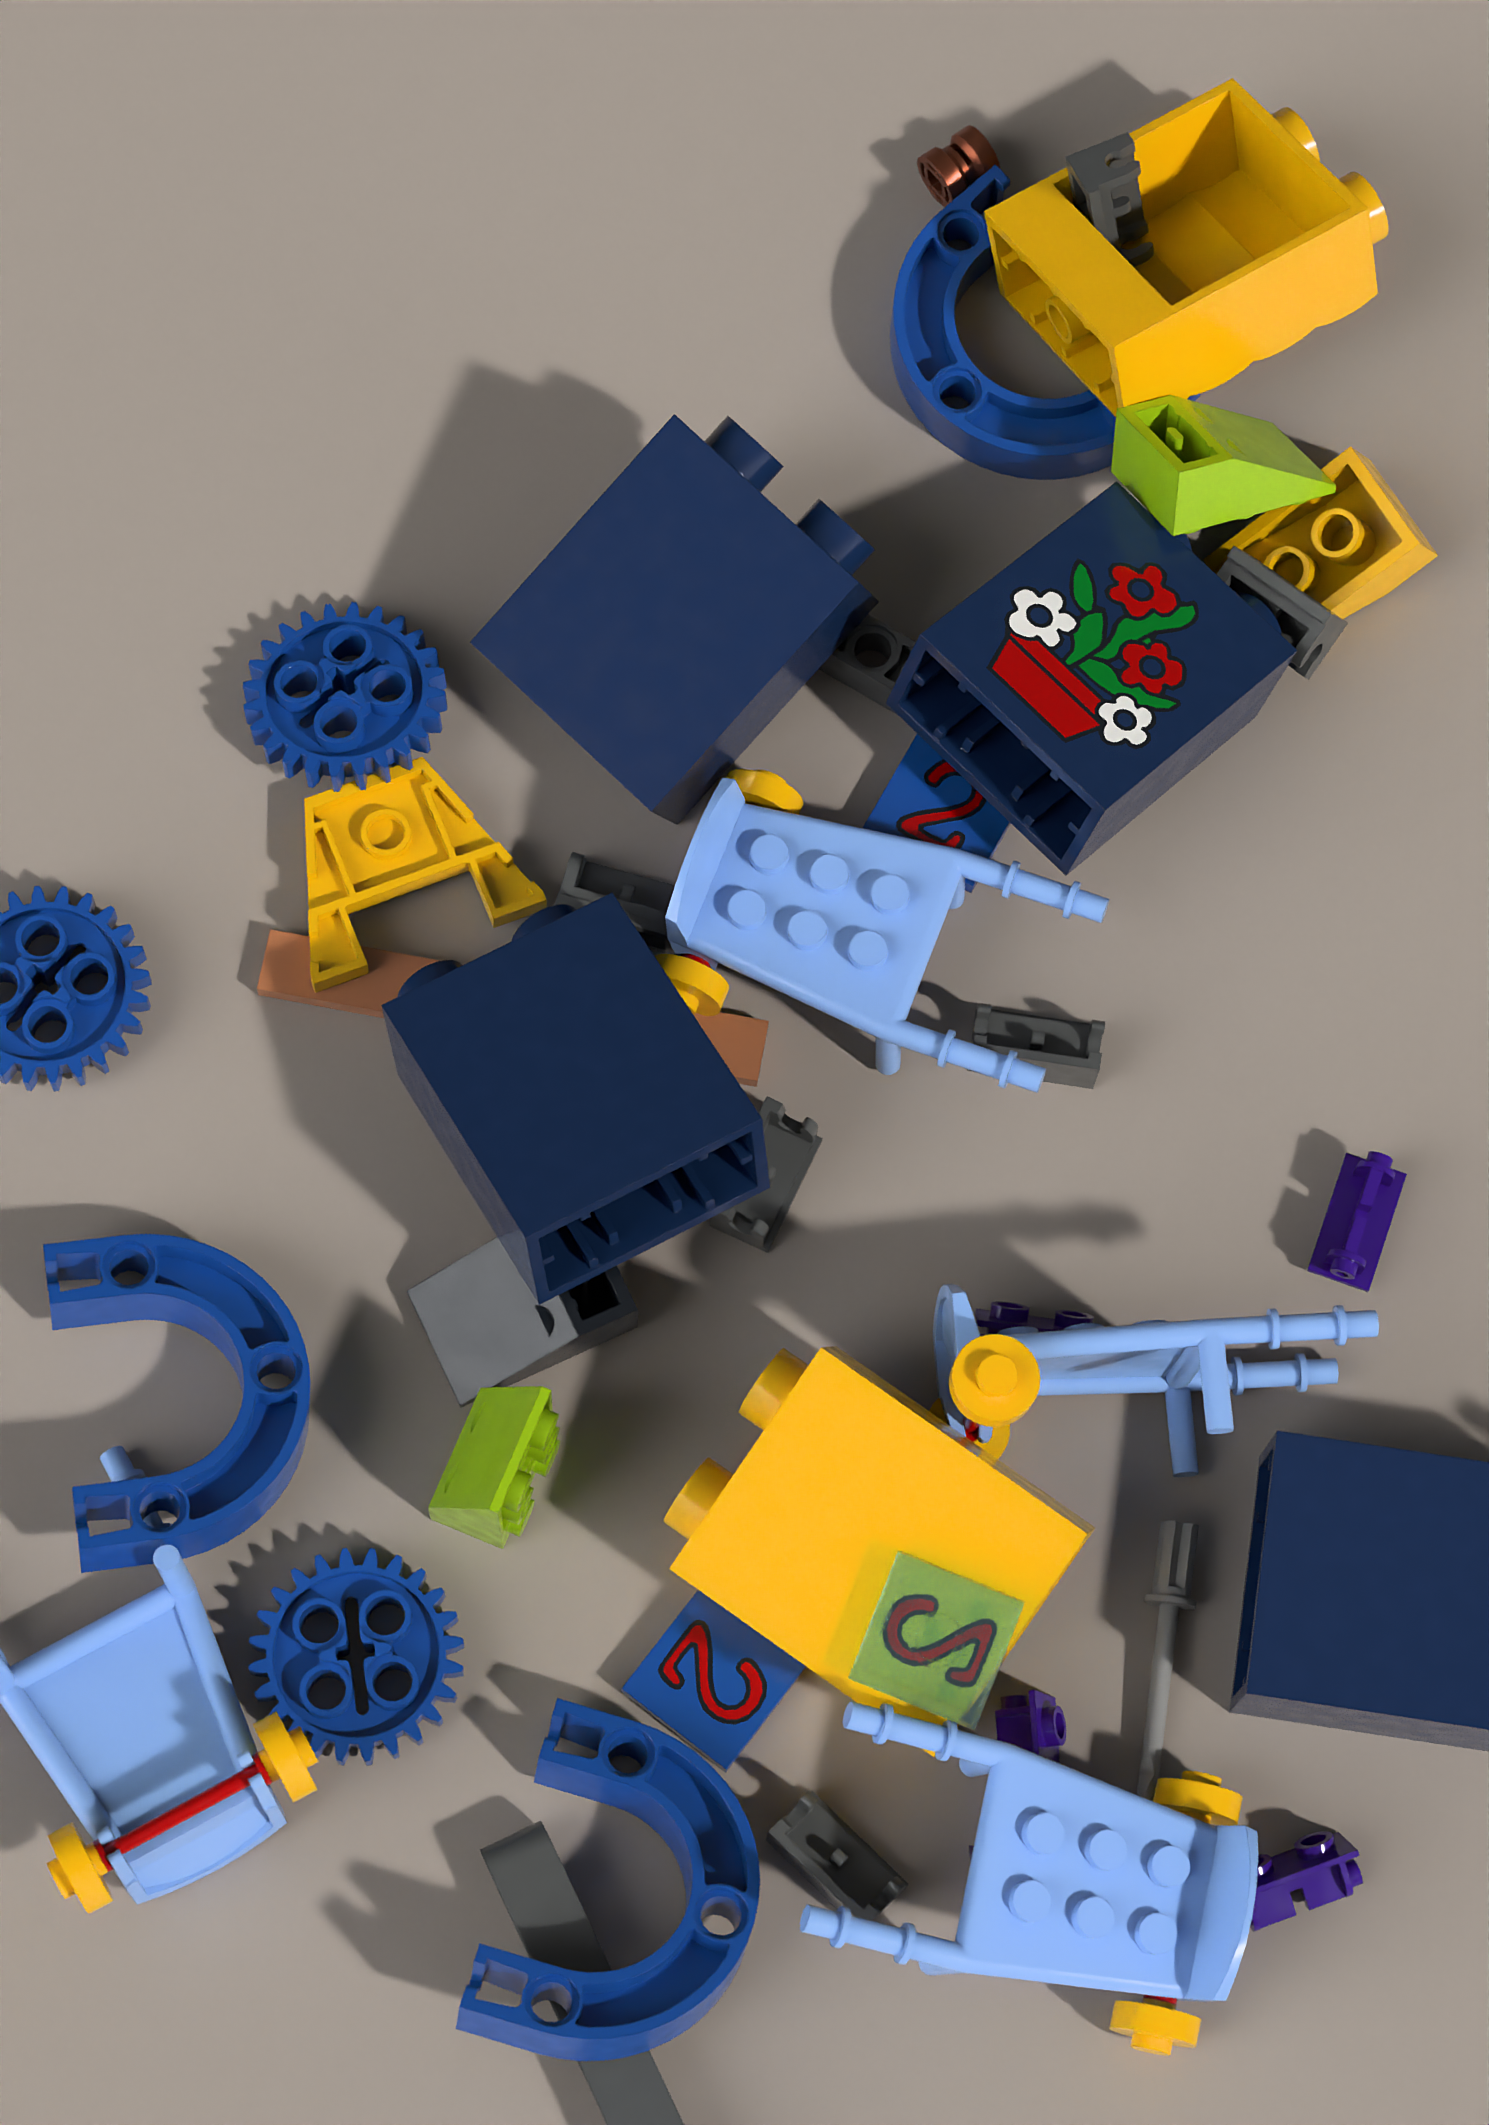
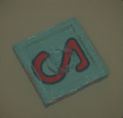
(937, 1640)

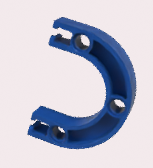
(999, 427)
(258, 1336)
(680, 1982)

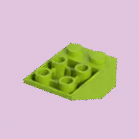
(1208, 464)
(494, 1462)

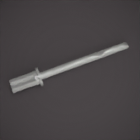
(1171, 1592)

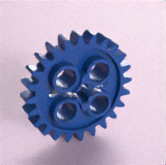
(345, 696)
(92, 1020)
(415, 1649)

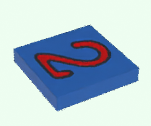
(937, 806)
(712, 1680)

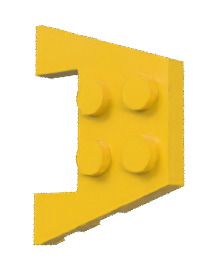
(390, 843)

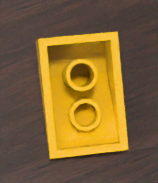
(1339, 545)

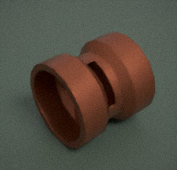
(957, 165)

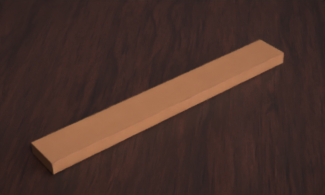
(287, 977)

